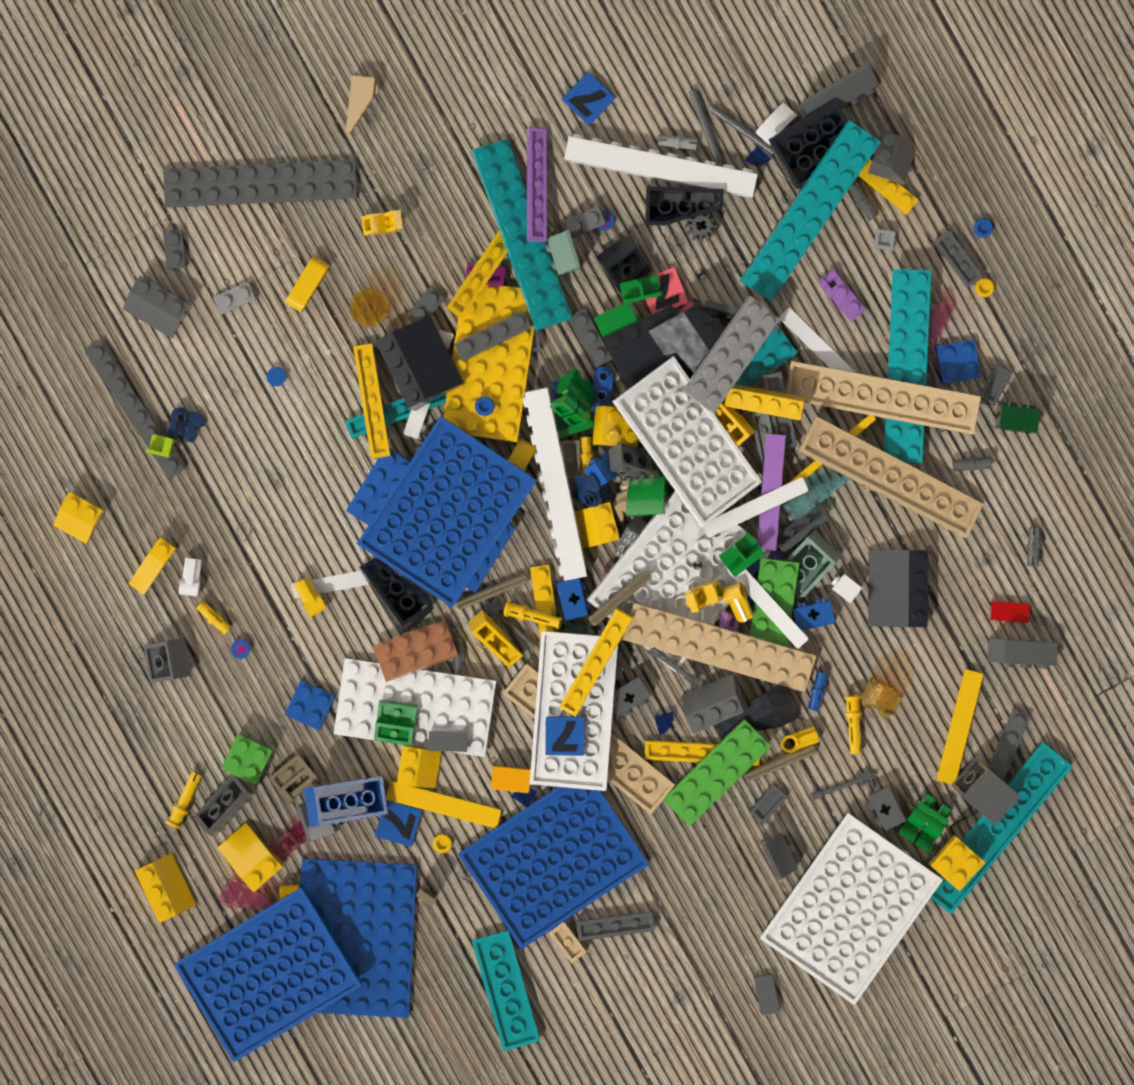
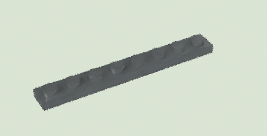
(131, 404)

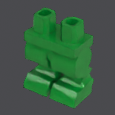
(574, 399)
(931, 821)

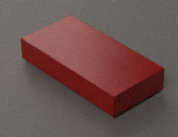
(1009, 611)

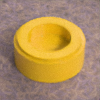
(984, 287)
(442, 843)

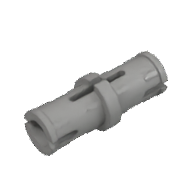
(677, 142)

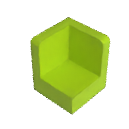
(161, 446)

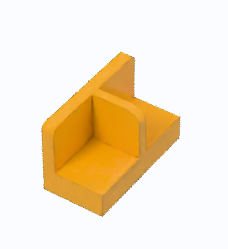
(510, 779)

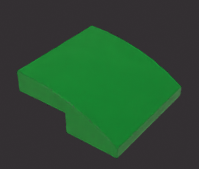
(646, 496)
(395, 722)

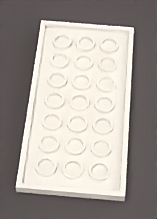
(687, 442)
(559, 664)
(443, 702)

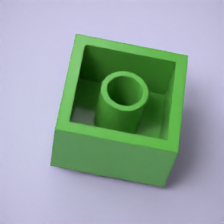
(247, 758)

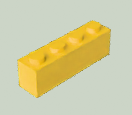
(766, 402)

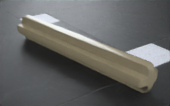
(492, 591)
(620, 597)
(780, 763)

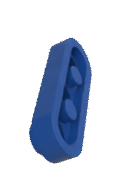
(601, 386)

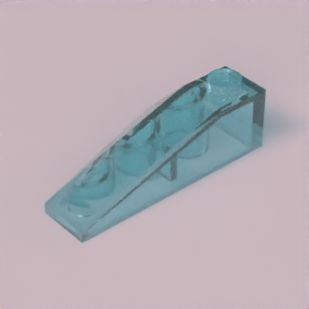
(807, 501)

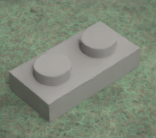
(234, 298)

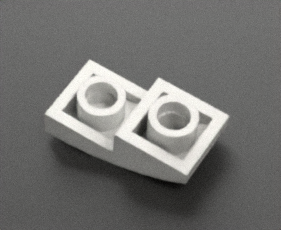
(776, 122)

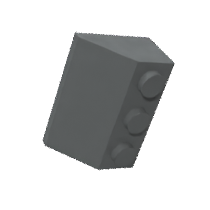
(156, 306)
(713, 703)
(224, 805)

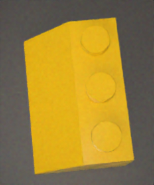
(165, 887)

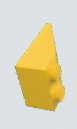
(250, 857)

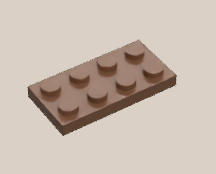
(415, 651)

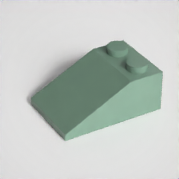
(814, 560)

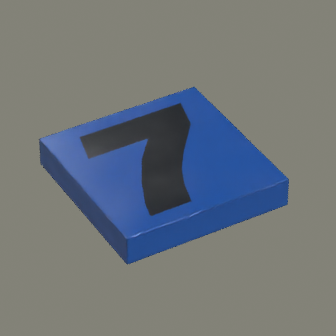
(588, 99)
(564, 735)
(399, 823)

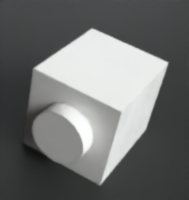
(845, 587)

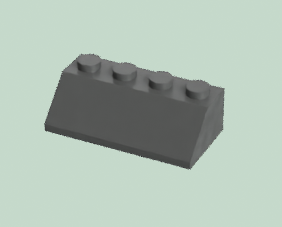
(844, 90)

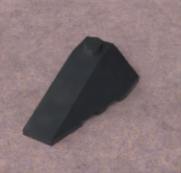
(676, 204)
(399, 599)
(765, 712)

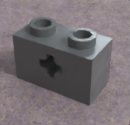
(634, 687)
(884, 796)

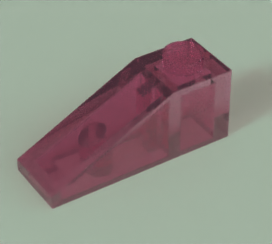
(241, 896)

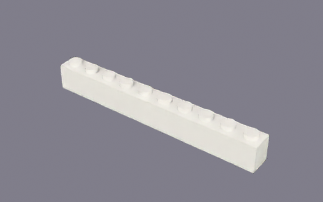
(660, 167)
(556, 484)

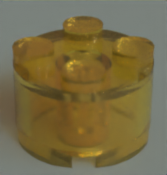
(369, 297)
(881, 696)

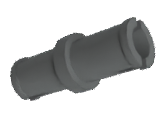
(863, 201)
(971, 464)
(1033, 546)

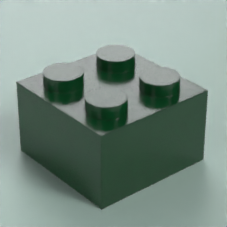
(1017, 419)

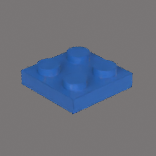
(958, 361)
(310, 705)

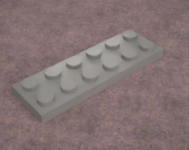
(731, 354)

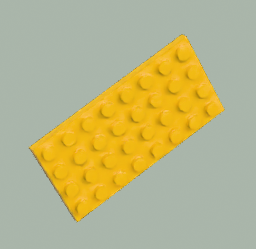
(495, 373)

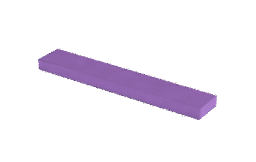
(536, 184)
(771, 481)

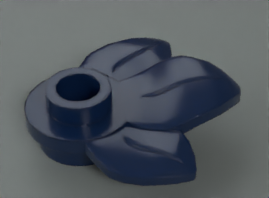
(187, 426)
(587, 490)

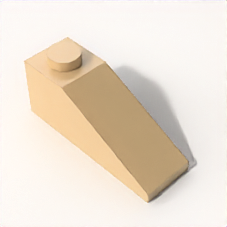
(360, 98)

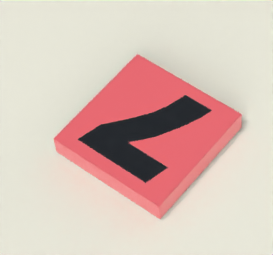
(671, 292)

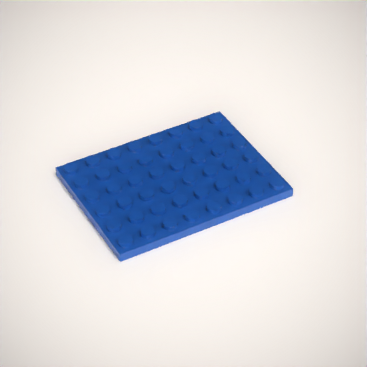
(446, 511)
(552, 860)
(372, 920)
(268, 974)

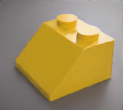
(78, 517)
(597, 525)
(418, 767)

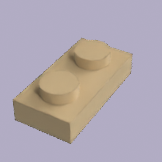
(567, 942)

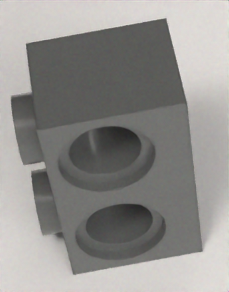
(630, 461)

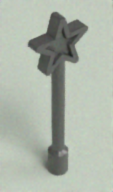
(494, 610)
(690, 678)
(864, 778)

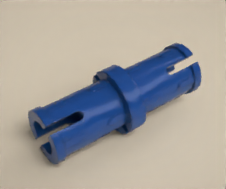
(817, 691)

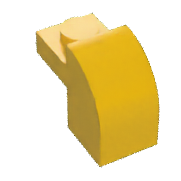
(382, 223)
(704, 595)

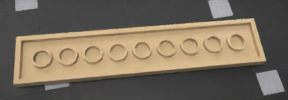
(884, 397)
(890, 477)
(719, 647)
(626, 767)

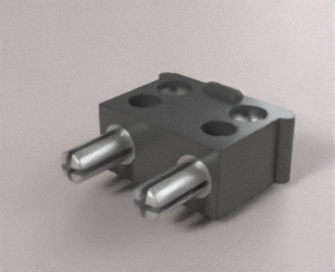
(630, 534)

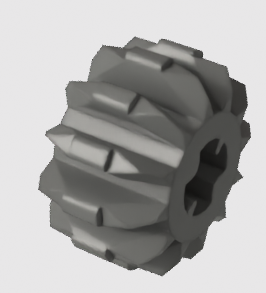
(698, 219)

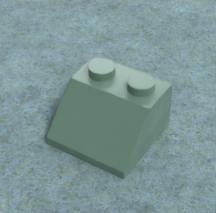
(563, 253)

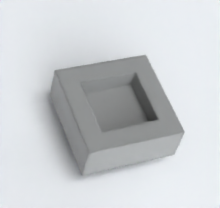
(884, 240)

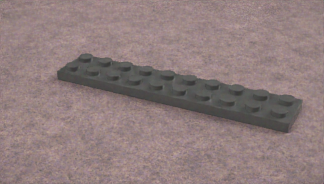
(260, 183)

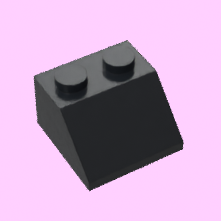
(623, 262)

